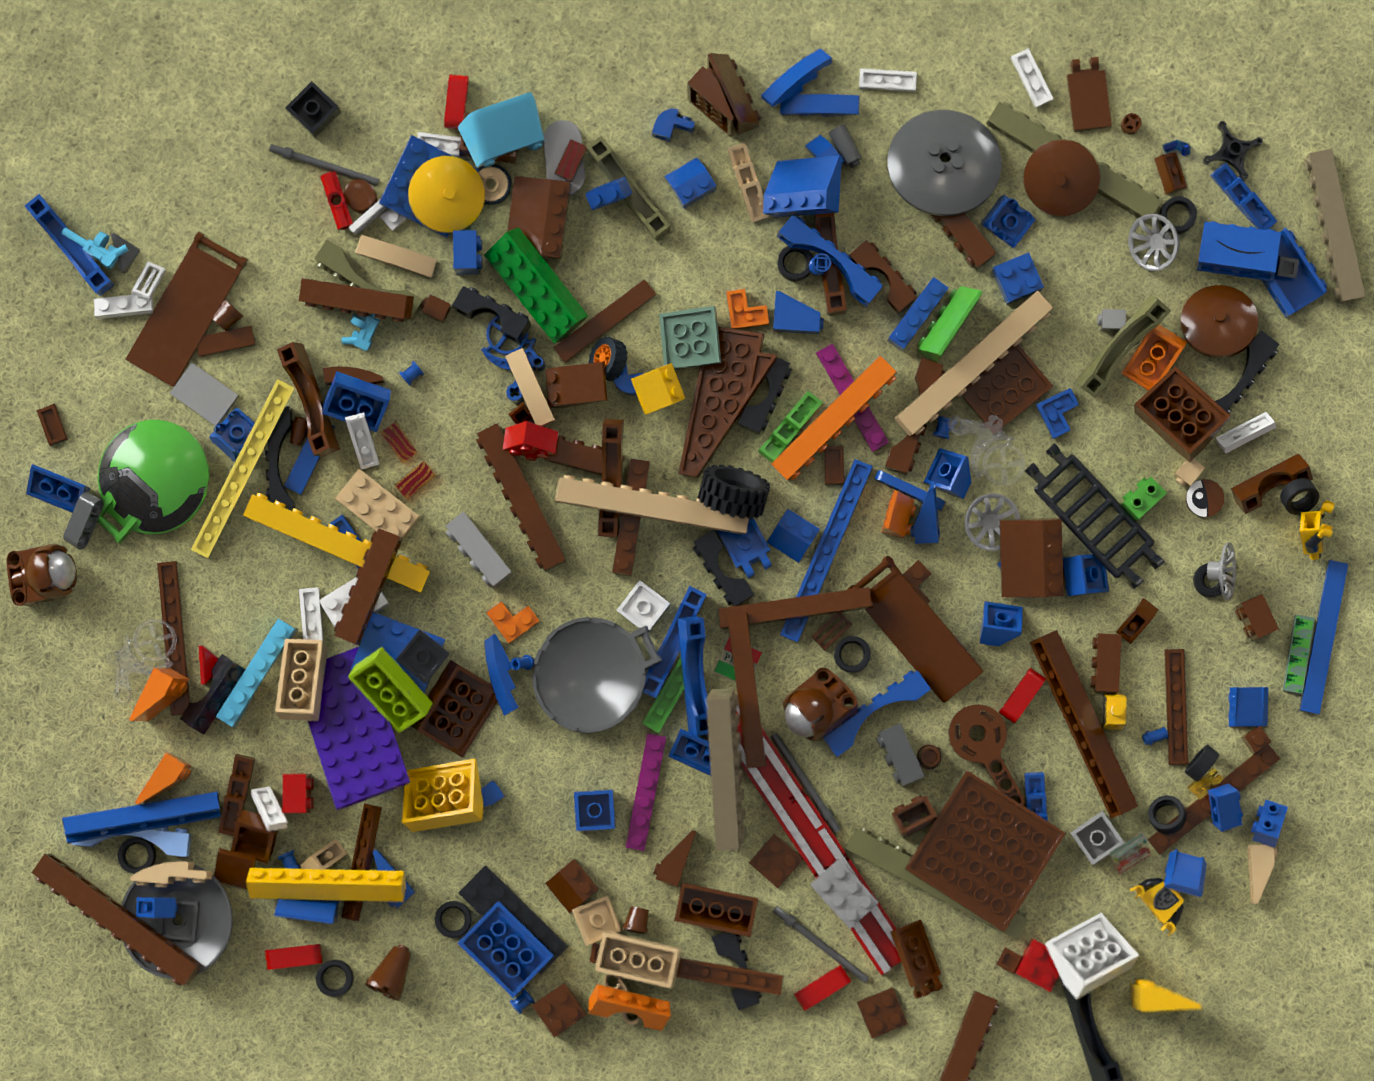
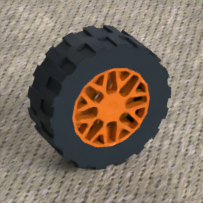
(613, 355)

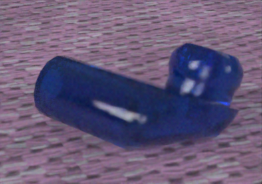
(1178, 145)

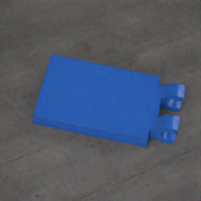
(747, 548)

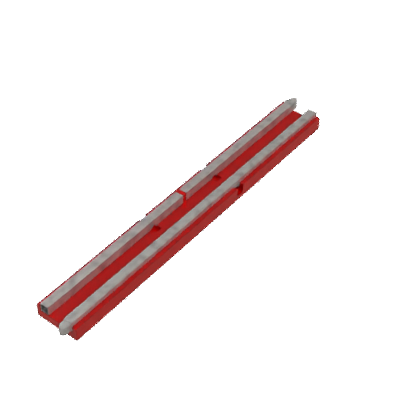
(817, 844)

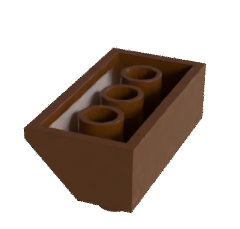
(716, 909)

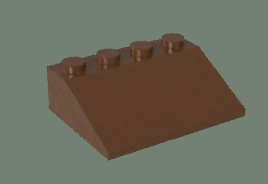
(732, 86)
(708, 97)
(541, 213)
(1181, 413)
(1031, 557)
(458, 708)

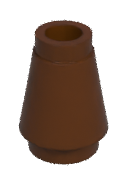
(298, 430)

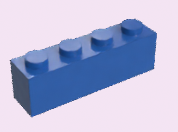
(917, 314)

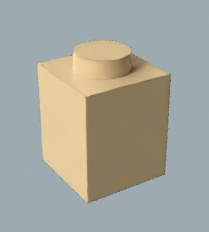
(1188, 473)

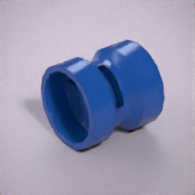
(816, 264)

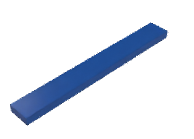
(1323, 637)

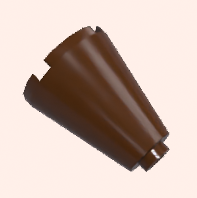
(391, 973)

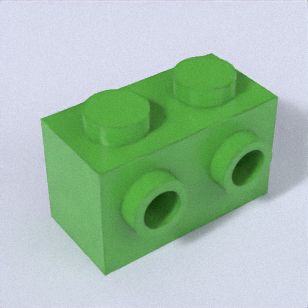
(1143, 498)

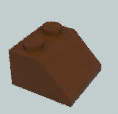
(572, 885)

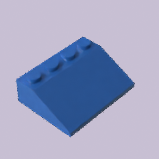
(804, 187)
(393, 638)
(505, 949)

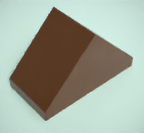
(521, 414)

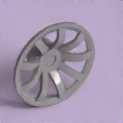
(1156, 241)
(989, 519)
(1217, 569)

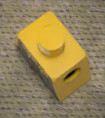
(1114, 711)

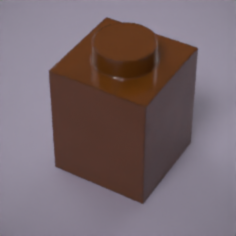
(436, 308)
(1256, 739)

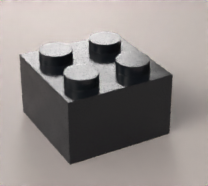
(313, 109)

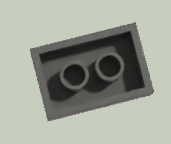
(899, 755)

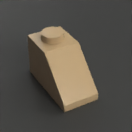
(325, 857)

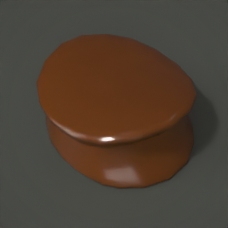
(360, 195)

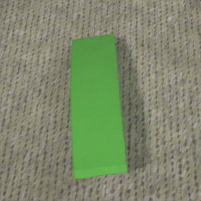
(790, 426)

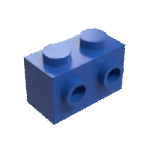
(1269, 824)

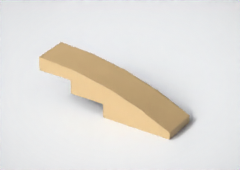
(747, 181)
(395, 256)
(530, 387)

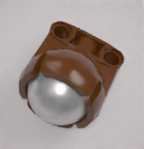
(41, 574)
(819, 705)

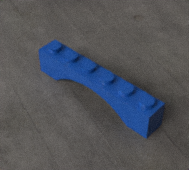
(800, 236)
(81, 260)
(670, 646)
(692, 646)
(908, 690)

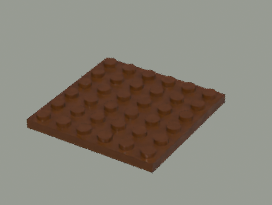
(985, 851)

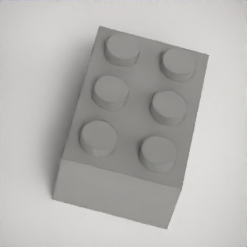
(844, 893)

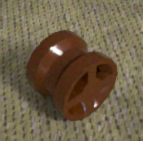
(1134, 122)

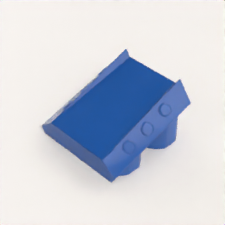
(1008, 220)
(232, 433)
(1248, 706)
(1185, 873)

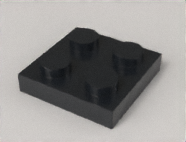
(422, 656)

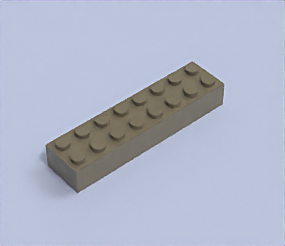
(725, 771)

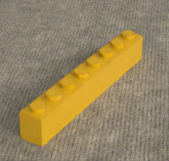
(326, 884)

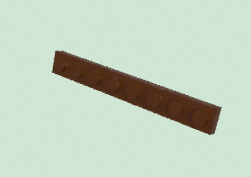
(1201, 808)

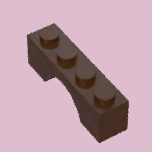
(900, 294)
(1250, 492)

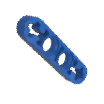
(905, 487)

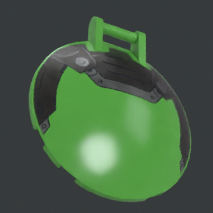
(152, 478)

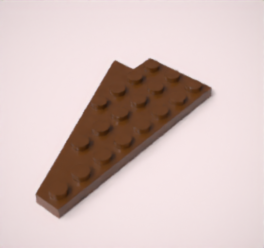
(722, 395)

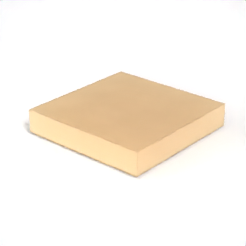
(595, 919)

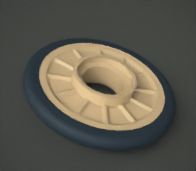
(503, 183)

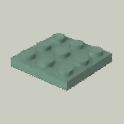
(690, 338)

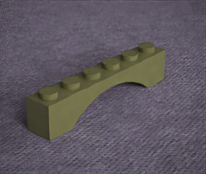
(637, 201)
(334, 259)
(1145, 319)

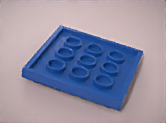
(396, 192)

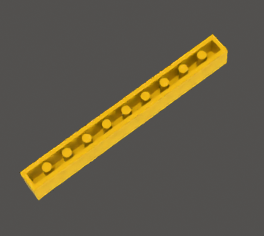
(329, 539)

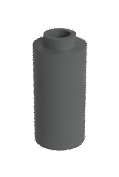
(845, 146)

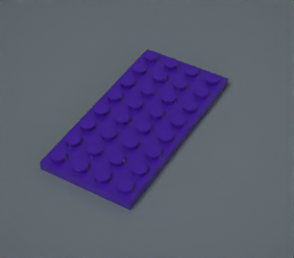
(354, 739)

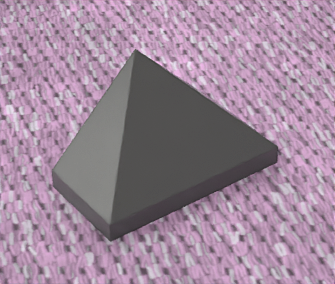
(127, 259)

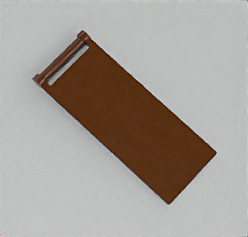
(185, 311)
(919, 632)

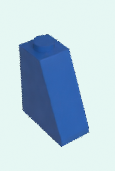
(795, 316)

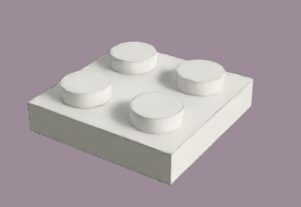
(643, 606)

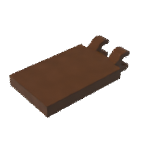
(1088, 96)
(917, 958)

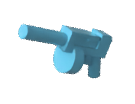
(97, 247)
(368, 327)

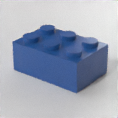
(354, 396)

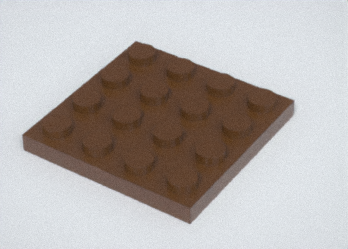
(1007, 387)

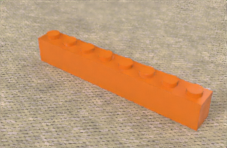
(834, 418)

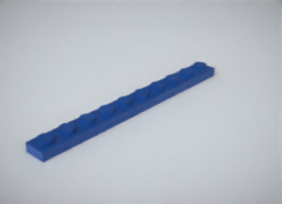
(830, 542)

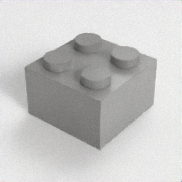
(1097, 838)

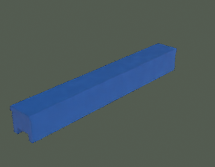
(141, 817)

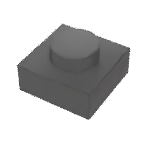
(1287, 267)

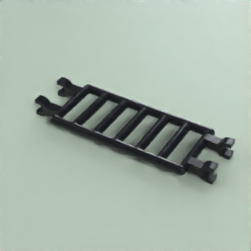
(1055, 453)

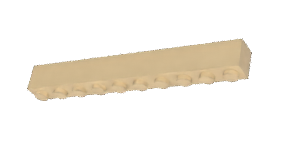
(973, 363)
(645, 504)

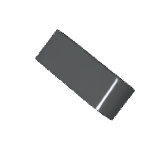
(83, 520)

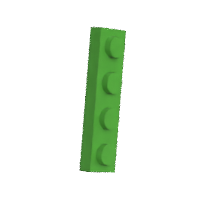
(666, 699)

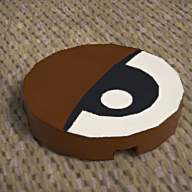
(1204, 498)

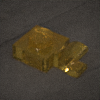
(1202, 786)

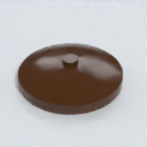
(1062, 177)
(1219, 321)

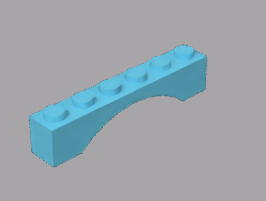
(255, 673)

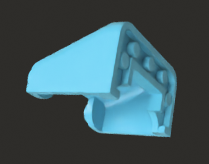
(502, 129)

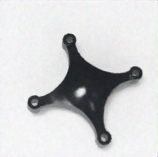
(1232, 150)

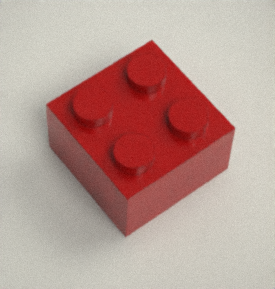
(530, 441)
(297, 793)
(1038, 965)

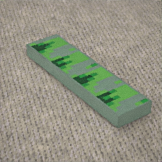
(1298, 654)

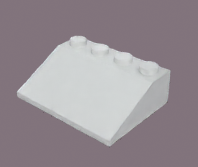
(1091, 955)

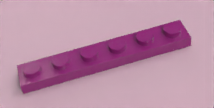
(842, 380)
(645, 792)

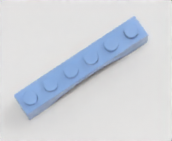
(171, 842)

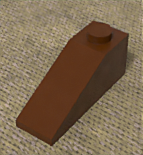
(673, 864)

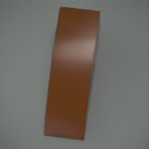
(361, 374)

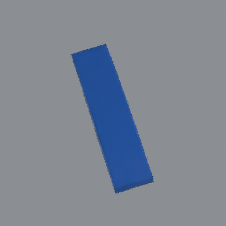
(791, 81)
(821, 104)
(1243, 198)
(498, 668)
(1035, 793)

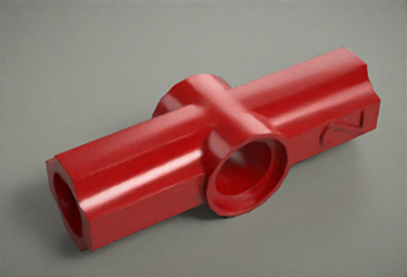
(333, 189)

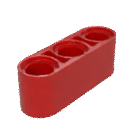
(456, 100)
(1022, 695)
(293, 956)
(822, 988)

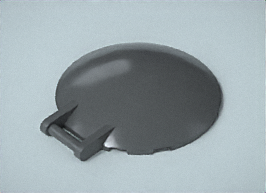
(591, 673)

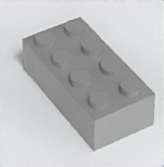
(480, 551)

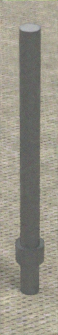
(289, 153)
(827, 815)
(791, 921)

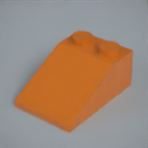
(1154, 357)
(898, 515)
(159, 692)
(167, 775)

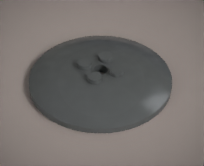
(937, 185)
(205, 916)

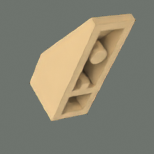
(1261, 862)

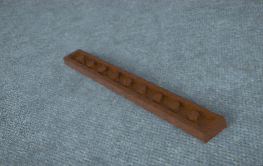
(721, 974)

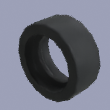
(1185, 202)
(786, 274)
(1293, 489)
(866, 657)
(1202, 763)
(1163, 801)
(122, 854)
(438, 919)
(320, 974)

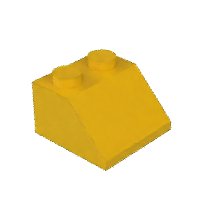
(658, 388)

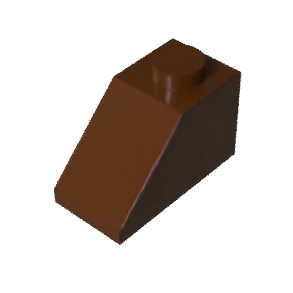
(1137, 620)

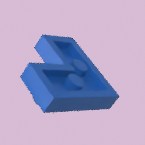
(1052, 410)

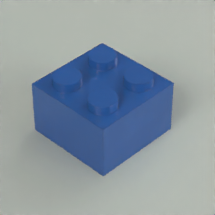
(466, 252)
(1017, 278)
(594, 810)

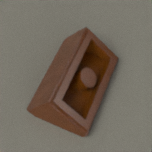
(1170, 172)

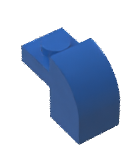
(668, 121)
(625, 384)
(491, 794)

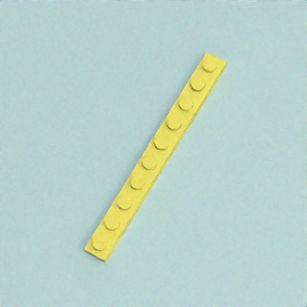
(242, 468)

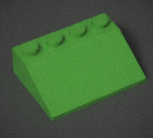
(949, 322)

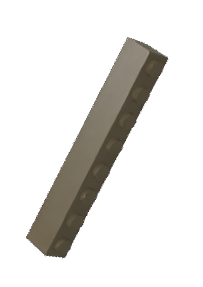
(1335, 226)

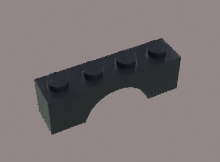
(471, 303)
(755, 416)
(735, 589)
(225, 677)
(728, 945)

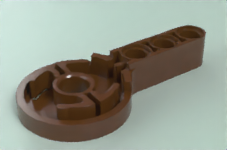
(987, 749)

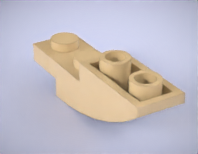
(164, 874)

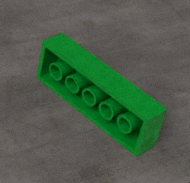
(536, 285)

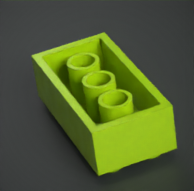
(390, 690)

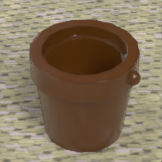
(227, 315)
(929, 756)
(637, 920)

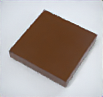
(233, 867)

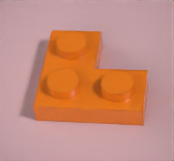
(743, 316)
(512, 626)

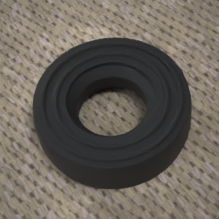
(1201, 587)

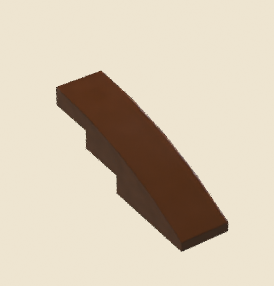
(236, 793)

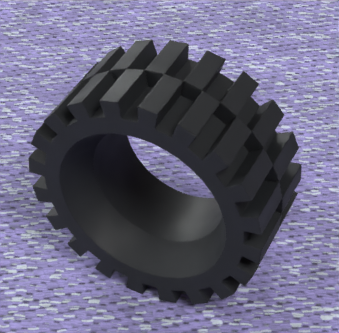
(734, 491)

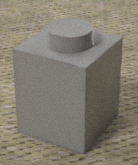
(1111, 319)

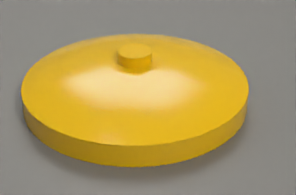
(446, 194)

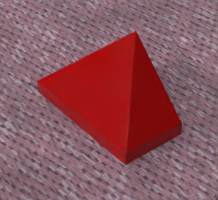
(207, 661)

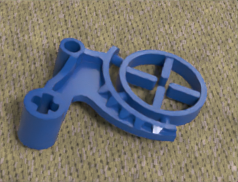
(503, 363)

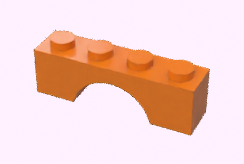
(608, 1001)

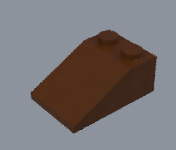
(576, 385)

